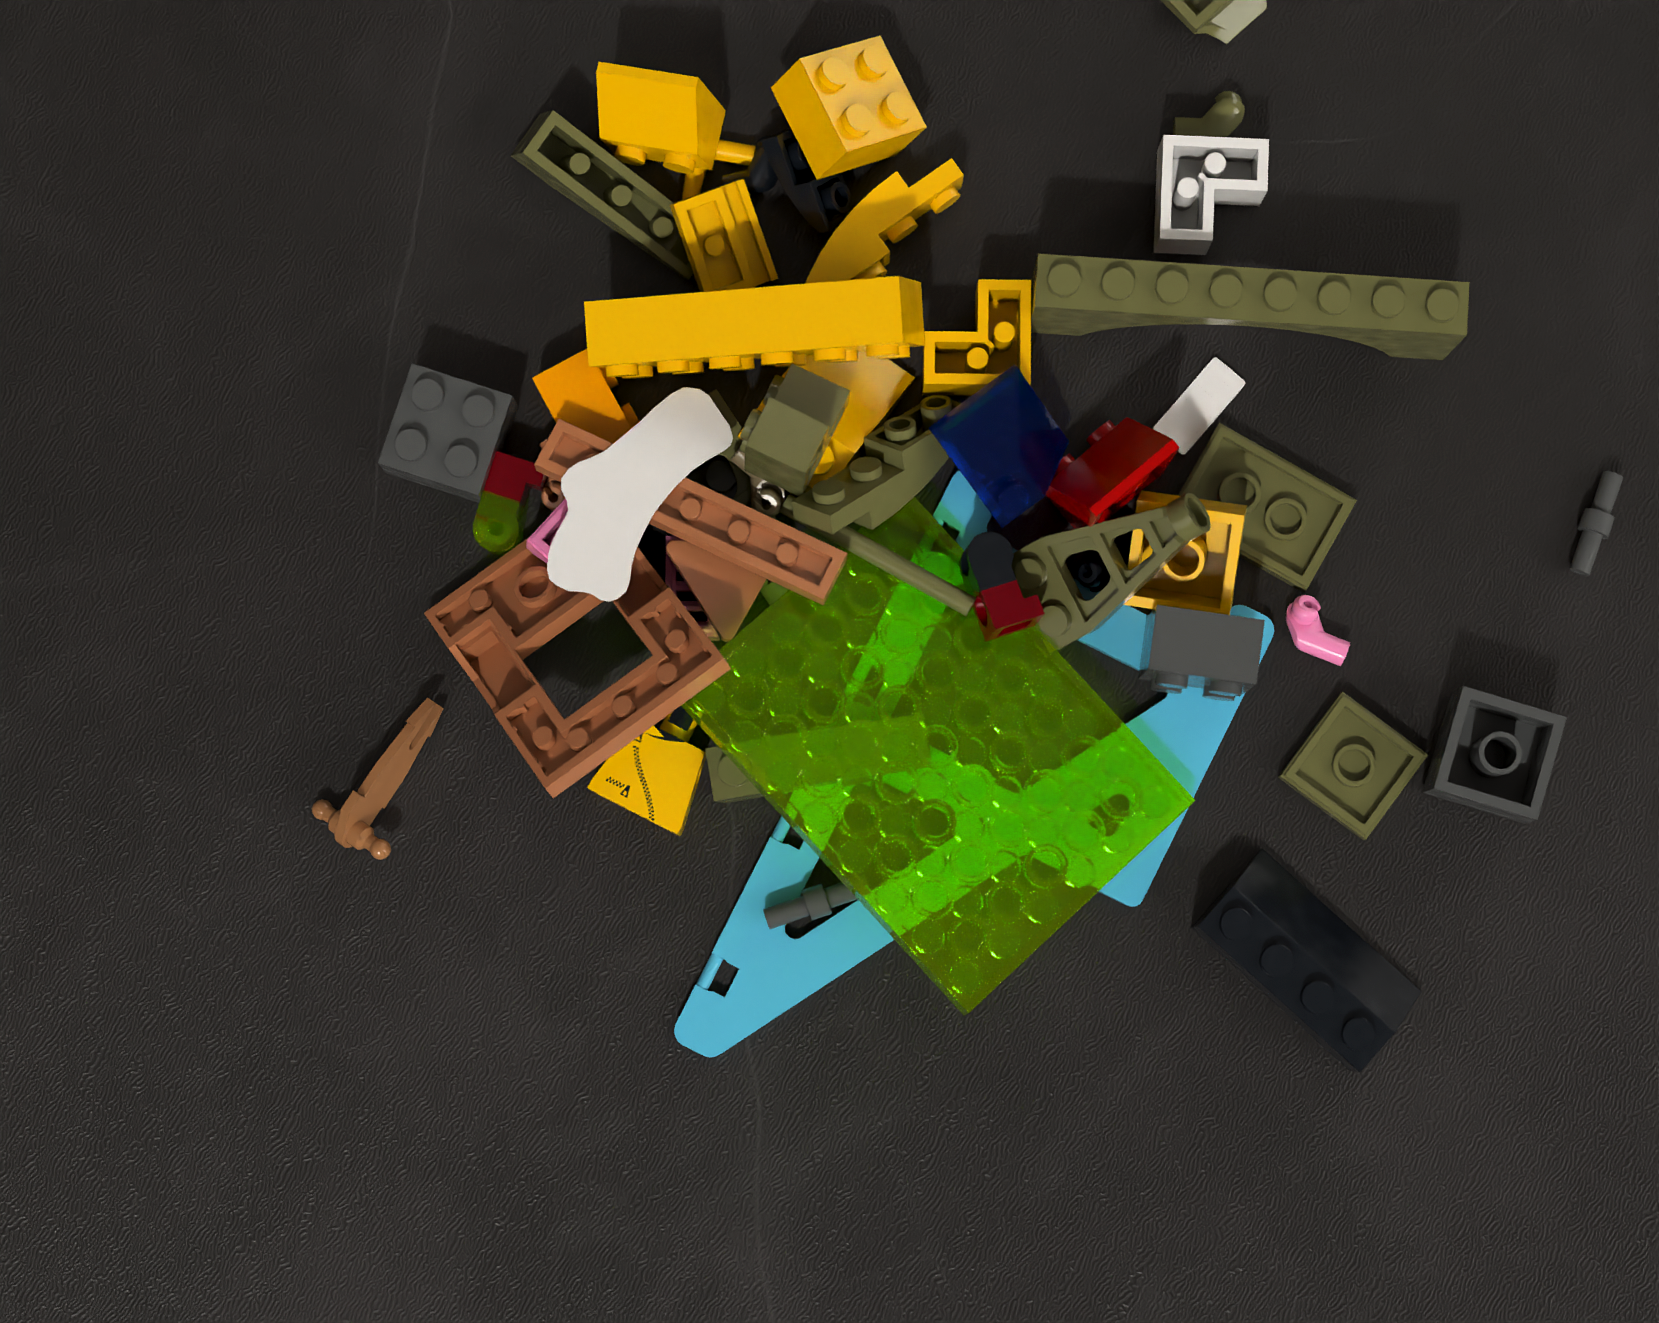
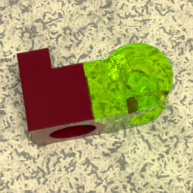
(503, 502)

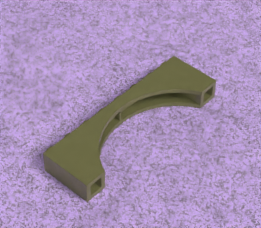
(1379, 311)

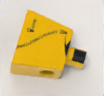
(655, 773)

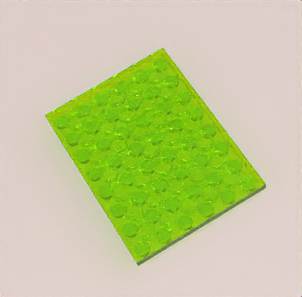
(936, 771)

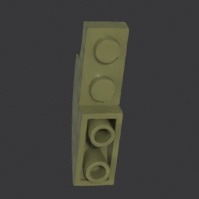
(896, 468)

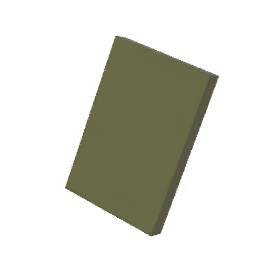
(1288, 511)

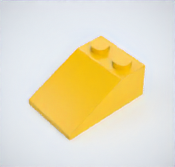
(874, 392)

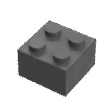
(447, 432)
(1200, 652)
(1494, 754)

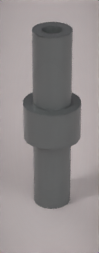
(1596, 523)
(814, 903)

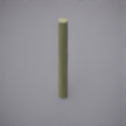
(893, 564)

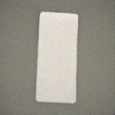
(1200, 404)

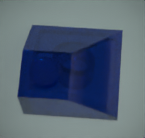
(1003, 444)

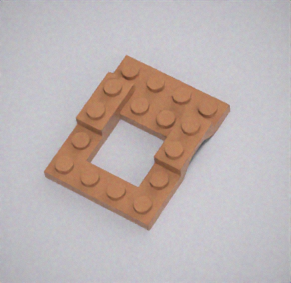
(518, 609)

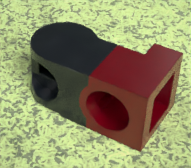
(991, 579)

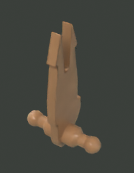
(353, 820)

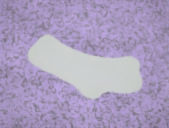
(622, 488)

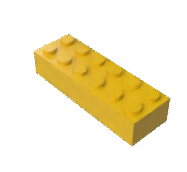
(755, 323)

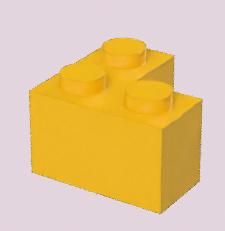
(967, 361)

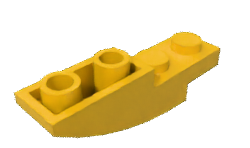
(886, 213)

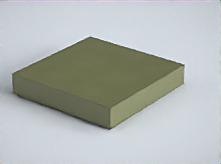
(1353, 766)

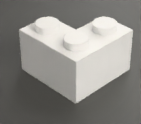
(1195, 176)

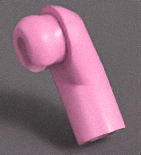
(1309, 634)

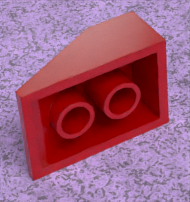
(1110, 472)

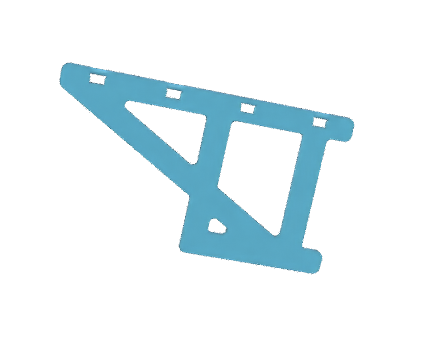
(783, 971)

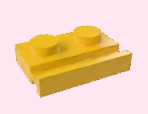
(724, 239)

